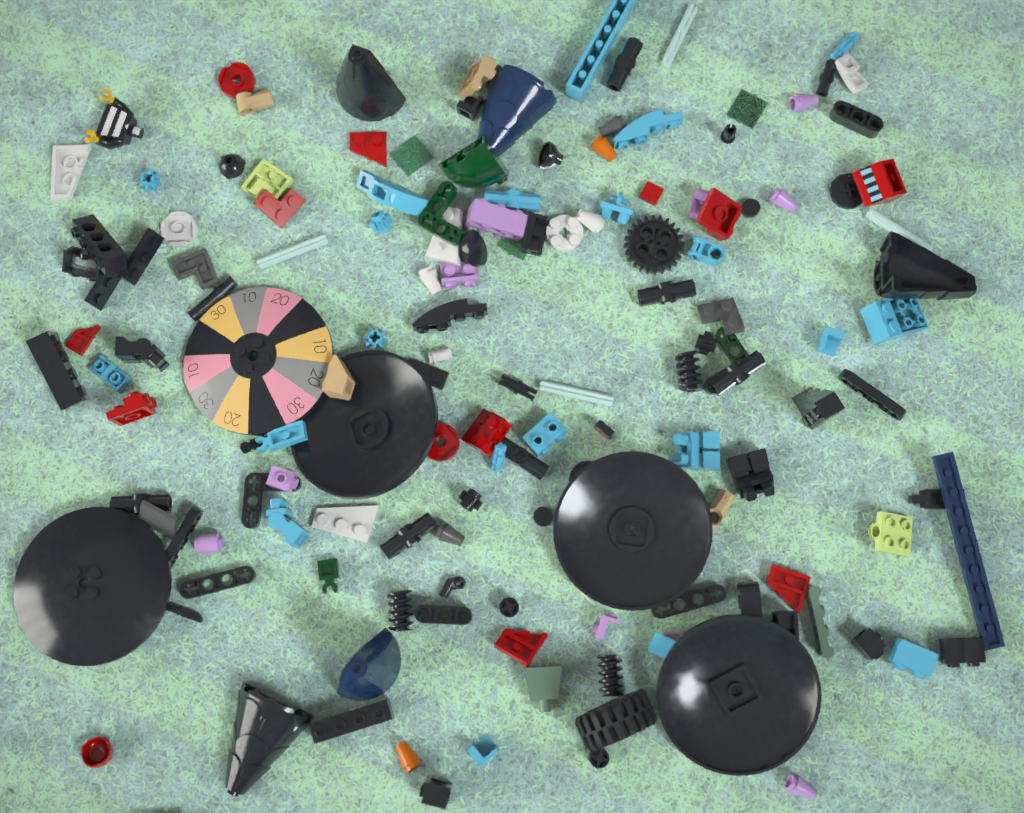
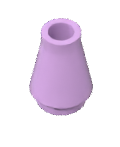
(802, 101)
(783, 199)
(799, 787)

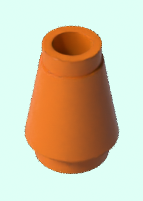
(604, 148)
(407, 756)

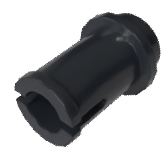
(728, 131)

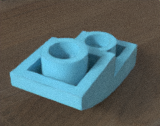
(110, 373)

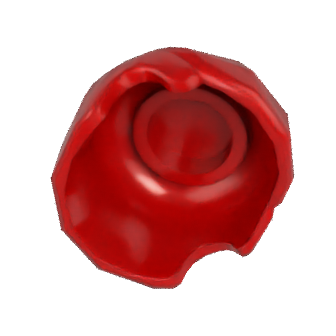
(93, 756)

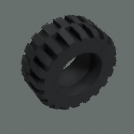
(616, 720)

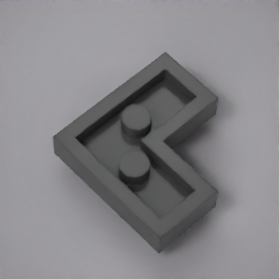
(199, 264)
(722, 311)

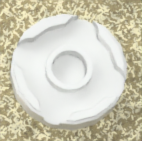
(183, 232)

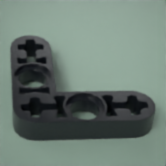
(261, 486)

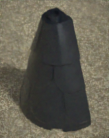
(366, 87)
(917, 273)
(260, 737)

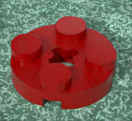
(231, 73)
(451, 444)

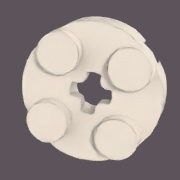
(571, 225)

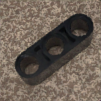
(865, 119)
(749, 598)
(434, 614)

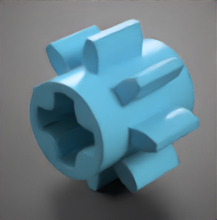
(153, 184)
(381, 222)
(379, 342)

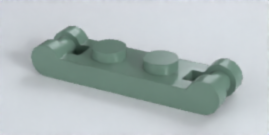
(820, 630)

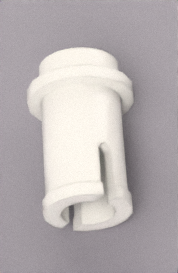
(439, 355)

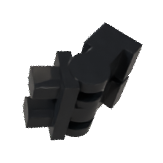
(140, 350)
(755, 482)

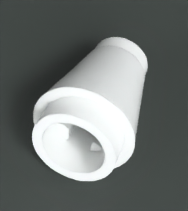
(591, 220)
(430, 279)

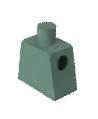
(543, 685)

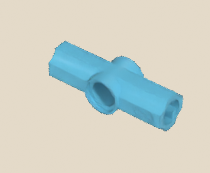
(514, 199)

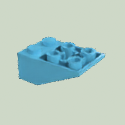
(893, 319)

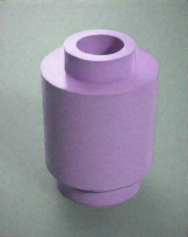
(209, 543)

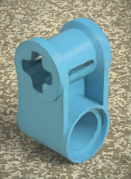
(704, 252)

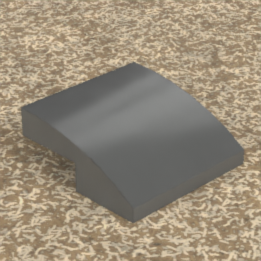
(159, 520)

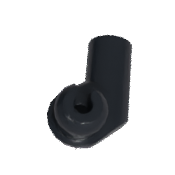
(452, 584)

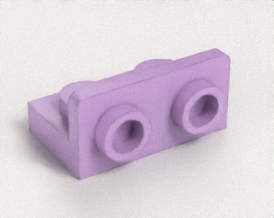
(456, 275)

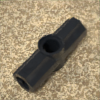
(624, 64)
(666, 292)
(737, 373)
(531, 464)
(132, 503)
(408, 535)

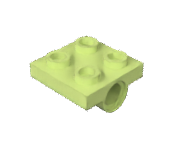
(267, 177)
(892, 533)

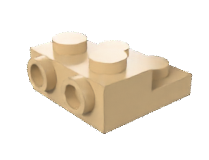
(478, 74)

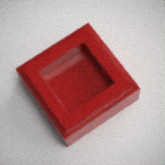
(651, 193)

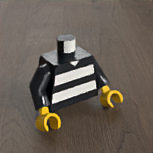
(116, 125)

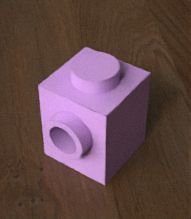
(282, 479)

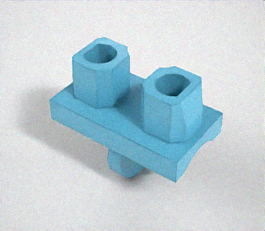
(624, 213)

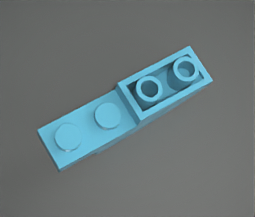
(640, 129)
(390, 194)

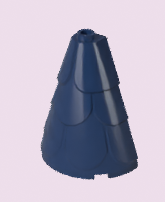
(513, 106)
(371, 668)

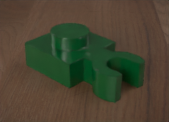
(328, 571)

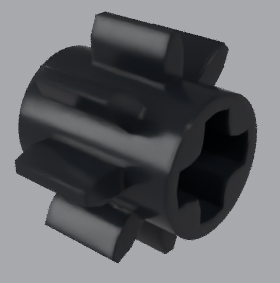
(706, 343)
(470, 500)

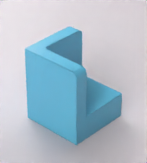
(830, 340)
(483, 750)

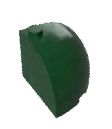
(475, 166)

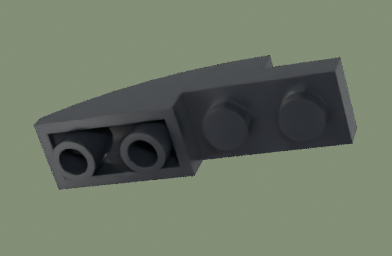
(441, 316)

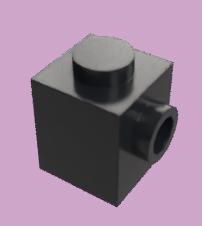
(869, 644)

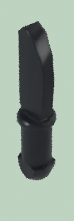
(184, 612)

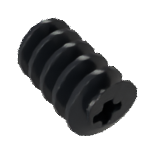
(688, 372)
(399, 610)
(610, 675)

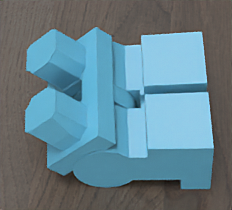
(689, 446)
(280, 520)

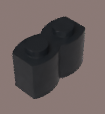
(962, 650)

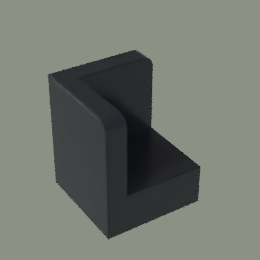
(470, 106)

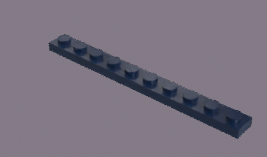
(968, 550)

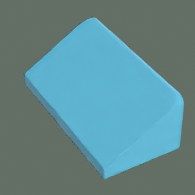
(660, 645)

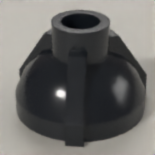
(549, 156)
(232, 169)

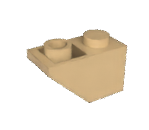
(338, 380)

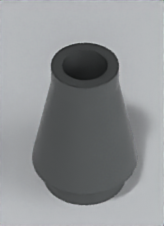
(613, 126)
(448, 534)

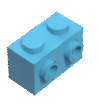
(544, 434)
(913, 658)

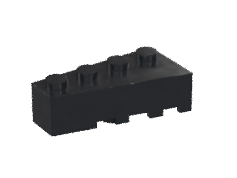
(57, 369)

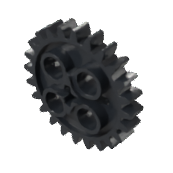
(670, 248)

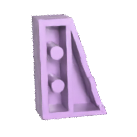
(495, 219)

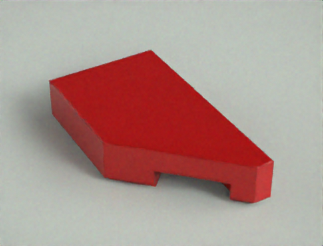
(82, 339)

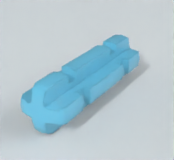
(844, 46)
(498, 457)

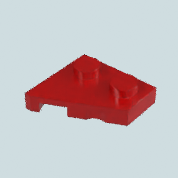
(788, 586)

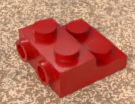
(719, 215)
(135, 407)
(486, 432)

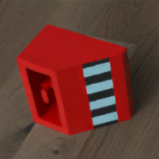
(879, 183)

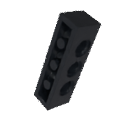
(99, 244)
(351, 721)

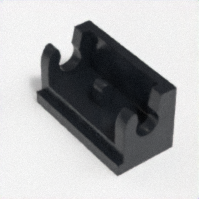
(534, 234)

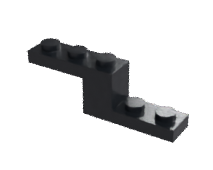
(136, 266)

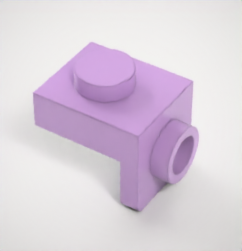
(698, 199)
(600, 627)

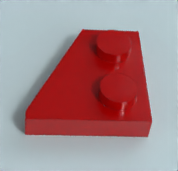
(370, 146)
(520, 645)

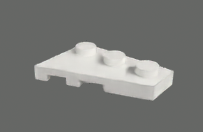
(67, 168)
(441, 250)
(350, 522)

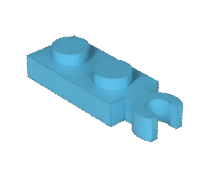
(283, 437)

